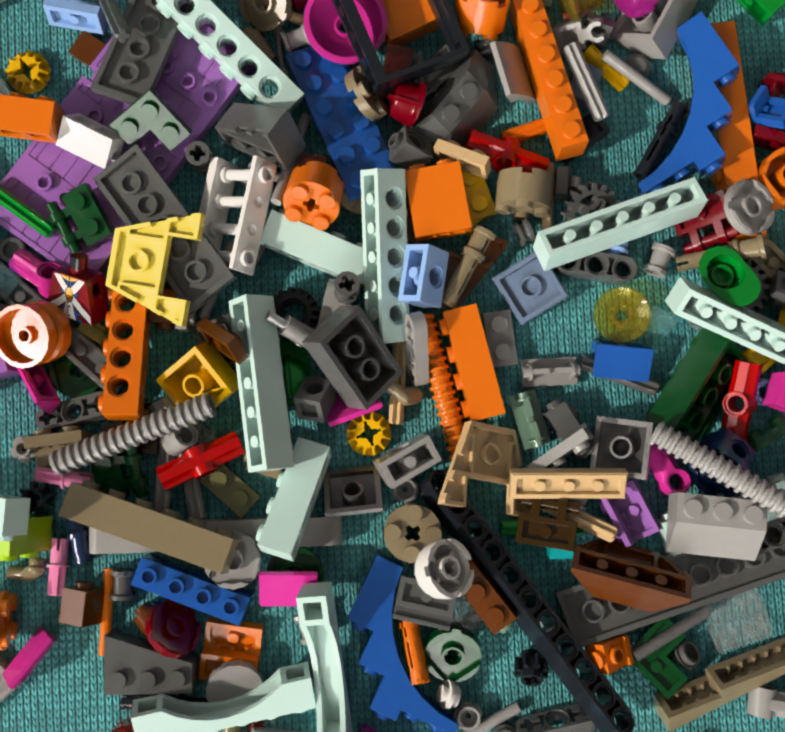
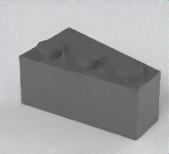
(262, 133)
(137, 668)

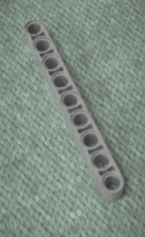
(319, 532)

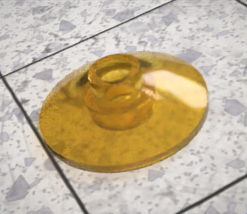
(624, 300)

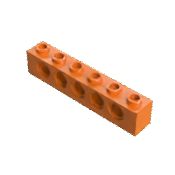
(131, 403)

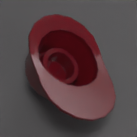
(407, 102)

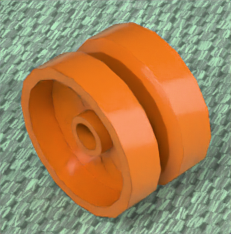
(33, 334)

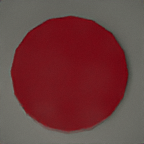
(172, 629)

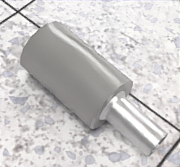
(290, 328)

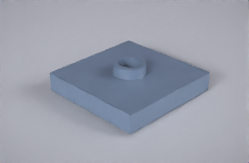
(529, 288)

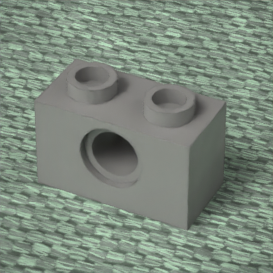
(407, 460)

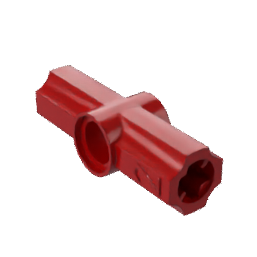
(505, 152)
(743, 384)
(200, 461)

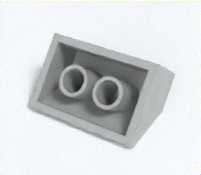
(655, 32)
(715, 526)

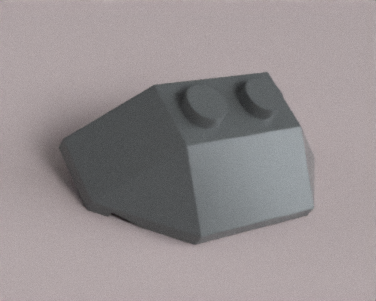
(461, 103)

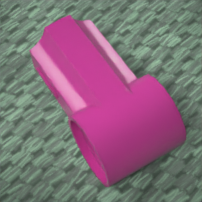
(34, 270)
(665, 466)

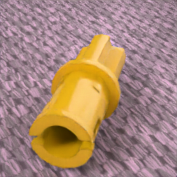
(617, 80)

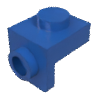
(766, 109)

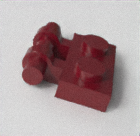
(711, 214)

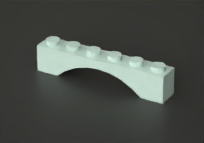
(321, 633)
(282, 694)

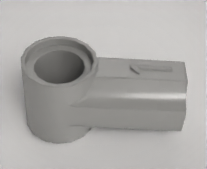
(170, 442)
(766, 702)

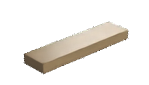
(567, 483)

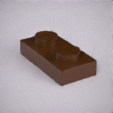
(225, 342)

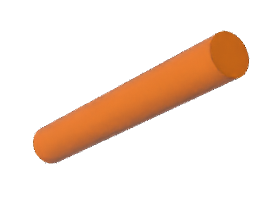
(107, 612)

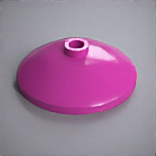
(323, 30)

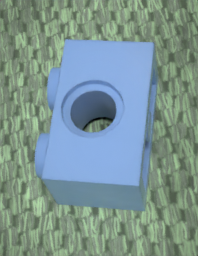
(423, 276)

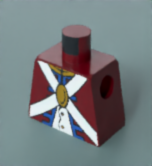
(79, 291)

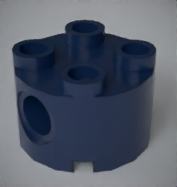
(730, 446)

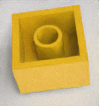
(199, 372)

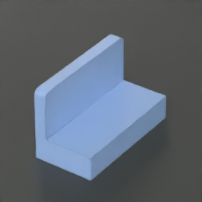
(76, 15)

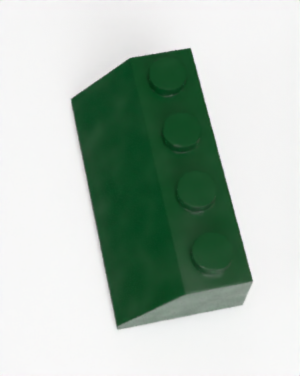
(697, 386)

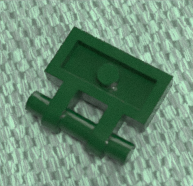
(88, 216)
(111, 473)

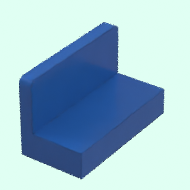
(622, 360)

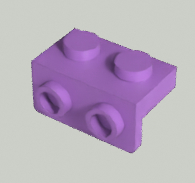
(630, 515)

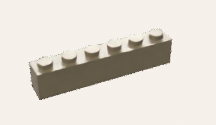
(150, 527)

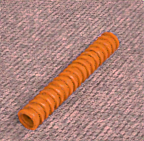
(443, 388)

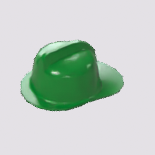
(729, 276)
(295, 368)

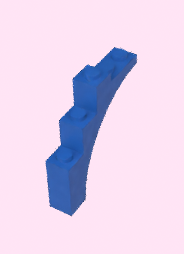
(711, 68)
(380, 653)

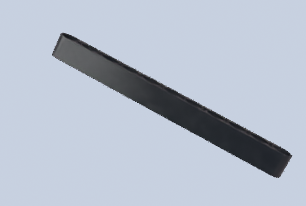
(536, 610)

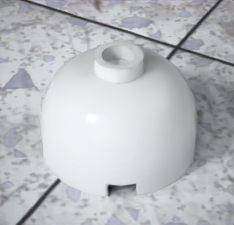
(444, 569)

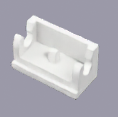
(89, 139)

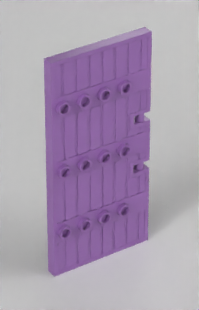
(47, 172)

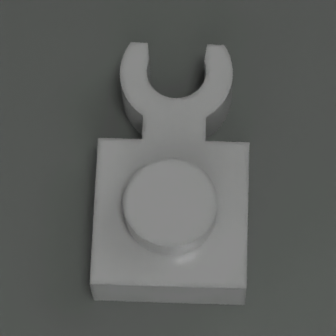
(576, 32)

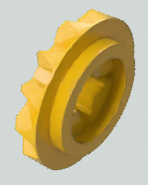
(39, 74)
(380, 440)

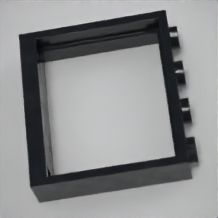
(373, 70)

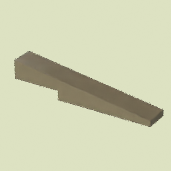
(722, 684)

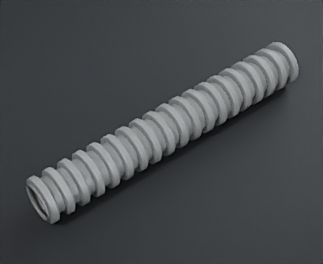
(132, 434)
(718, 467)

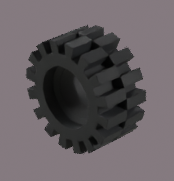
(301, 297)

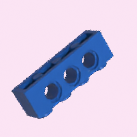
(191, 589)

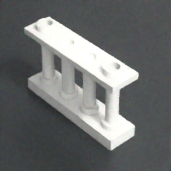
(218, 199)

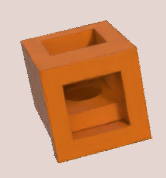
(611, 653)

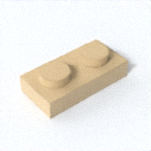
(471, 161)

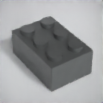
(353, 357)

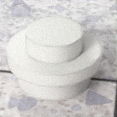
(448, 694)

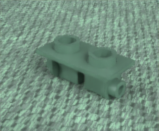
(529, 419)

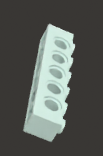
(246, 53)
(384, 249)
(730, 321)

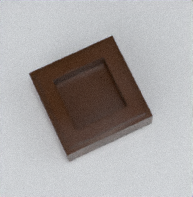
(86, 48)

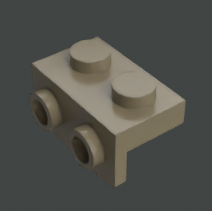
(45, 441)

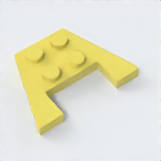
(141, 263)

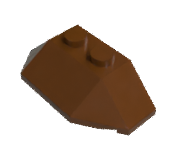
(630, 575)

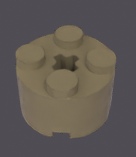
(524, 193)
(395, 530)

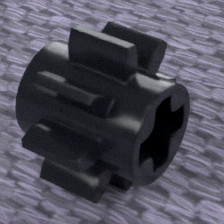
(45, 497)
(531, 667)

